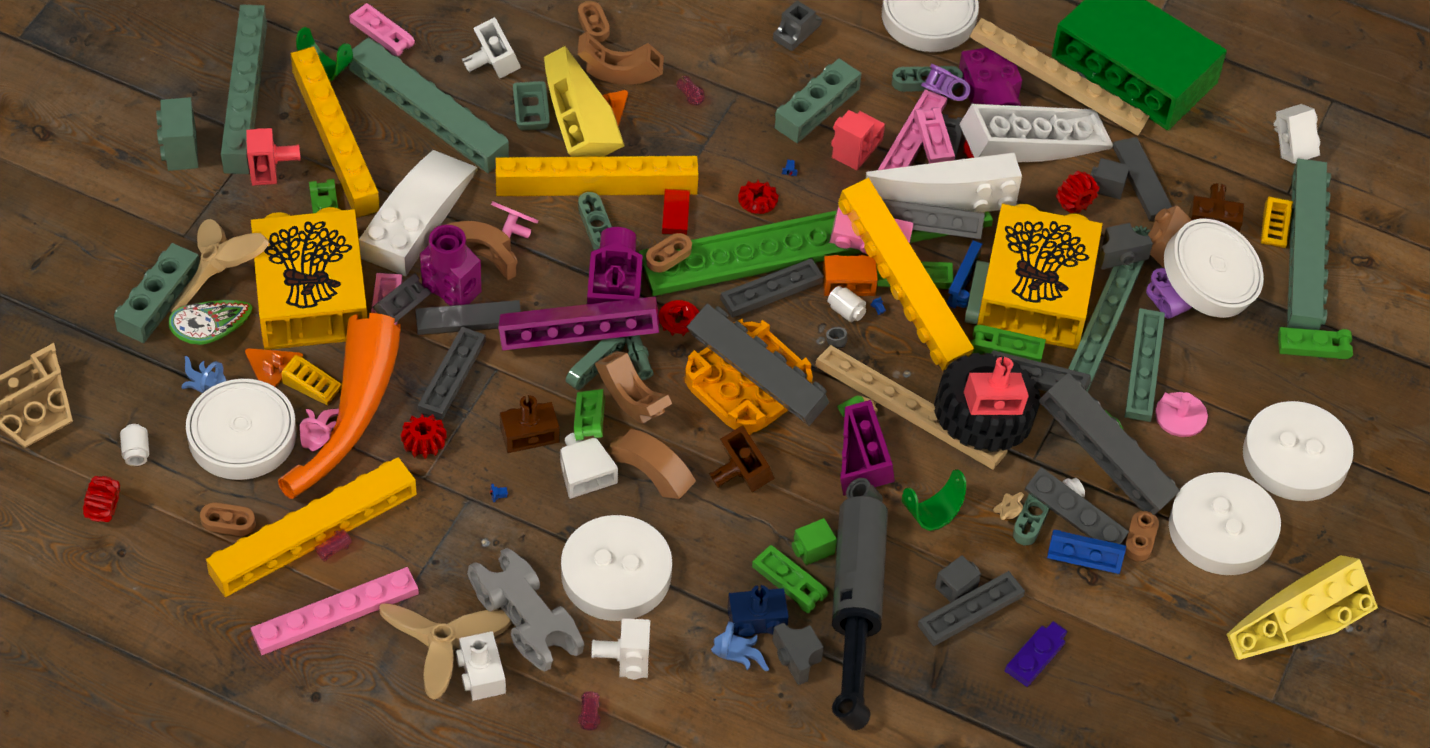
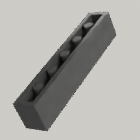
(758, 364)
(1109, 444)

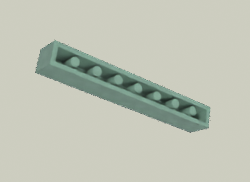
(244, 87)
(428, 105)
(1307, 245)

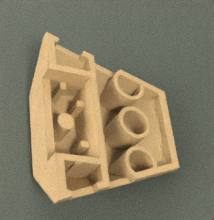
(34, 398)

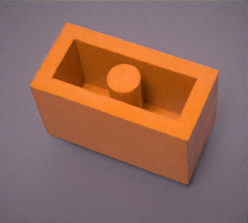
(852, 272)

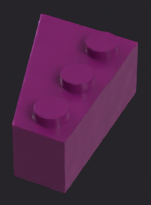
(864, 448)

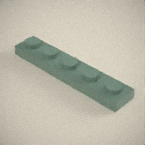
(1144, 365)

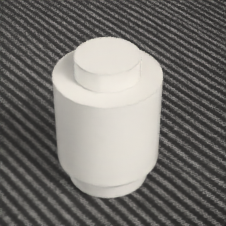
(847, 304)
(134, 444)

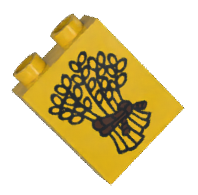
(1040, 274)
(308, 277)

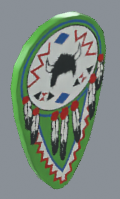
(208, 320)

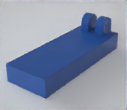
(959, 296)
(1086, 551)

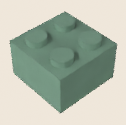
(177, 134)

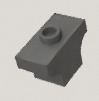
(796, 25)
(1123, 247)
(797, 650)

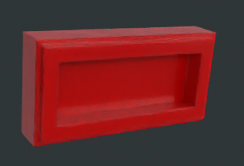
(675, 211)

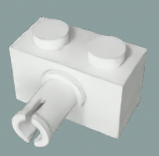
(494, 50)
(1297, 133)
(630, 650)
(482, 666)

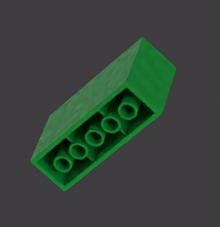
(1140, 56)

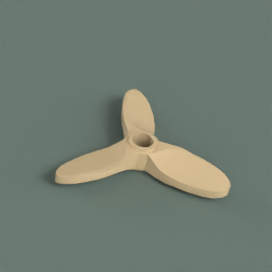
(219, 254)
(443, 639)

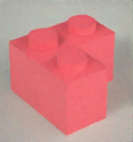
(856, 138)

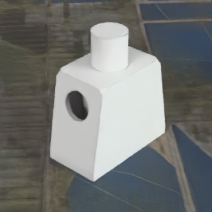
(586, 466)

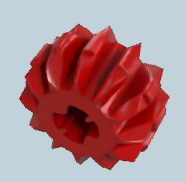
(1077, 192)
(423, 435)
(101, 499)

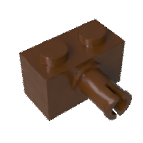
(1217, 208)
(529, 426)
(744, 461)

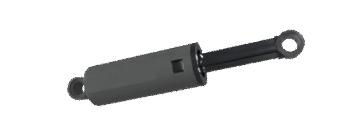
(858, 592)

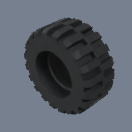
(982, 431)

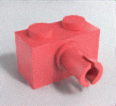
(264, 156)
(997, 391)

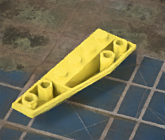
(580, 108)
(1306, 609)

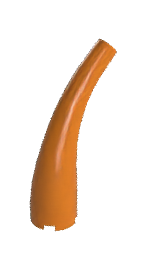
(367, 369)

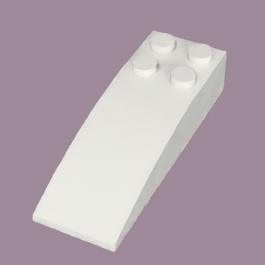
(1033, 132)
(962, 184)
(413, 211)

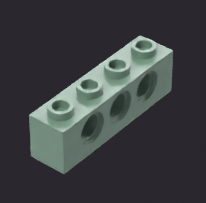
(817, 100)
(156, 293)

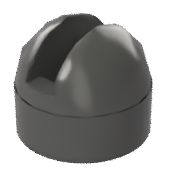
(838, 332)

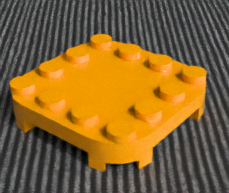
(733, 395)

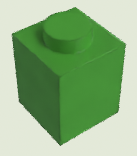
(814, 542)

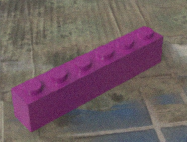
(579, 323)

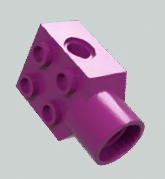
(990, 78)
(450, 266)
(615, 267)

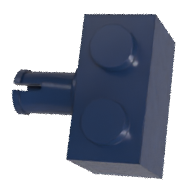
(757, 610)

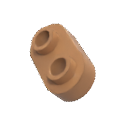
(596, 24)
(667, 253)
(229, 518)
(1143, 534)

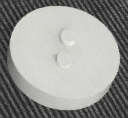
(930, 23)
(1213, 268)
(241, 429)
(1297, 451)
(1224, 523)
(616, 567)

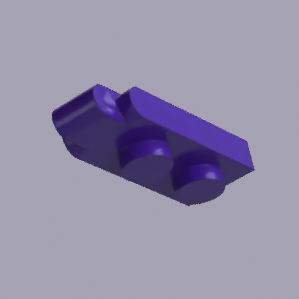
(1036, 653)

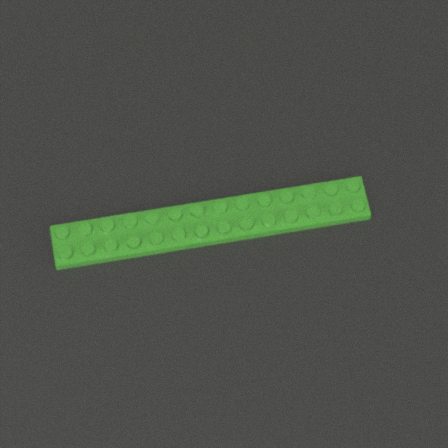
(757, 252)

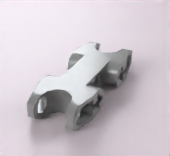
(534, 621)

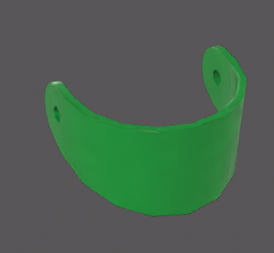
(331, 67)
(941, 507)

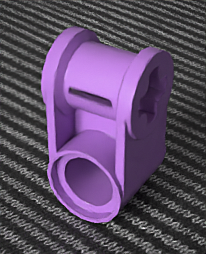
(944, 83)
(1165, 295)

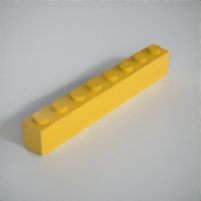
(335, 132)
(595, 174)
(904, 273)
(310, 526)

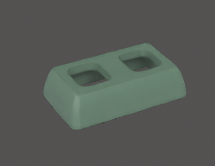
(531, 89)

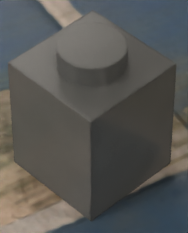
(1110, 177)
(958, 579)

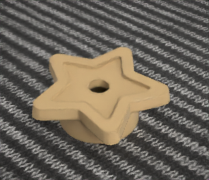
(1010, 506)

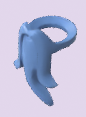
(206, 378)
(737, 648)

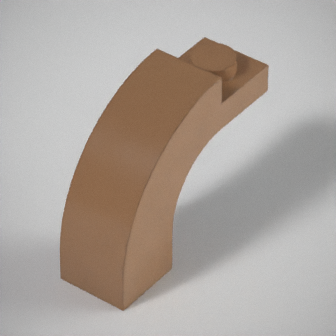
(620, 67)
(490, 243)
(628, 388)
(655, 460)

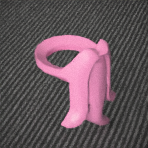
(315, 432)

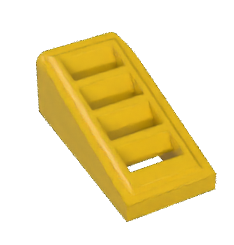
(1277, 205)
(297, 370)

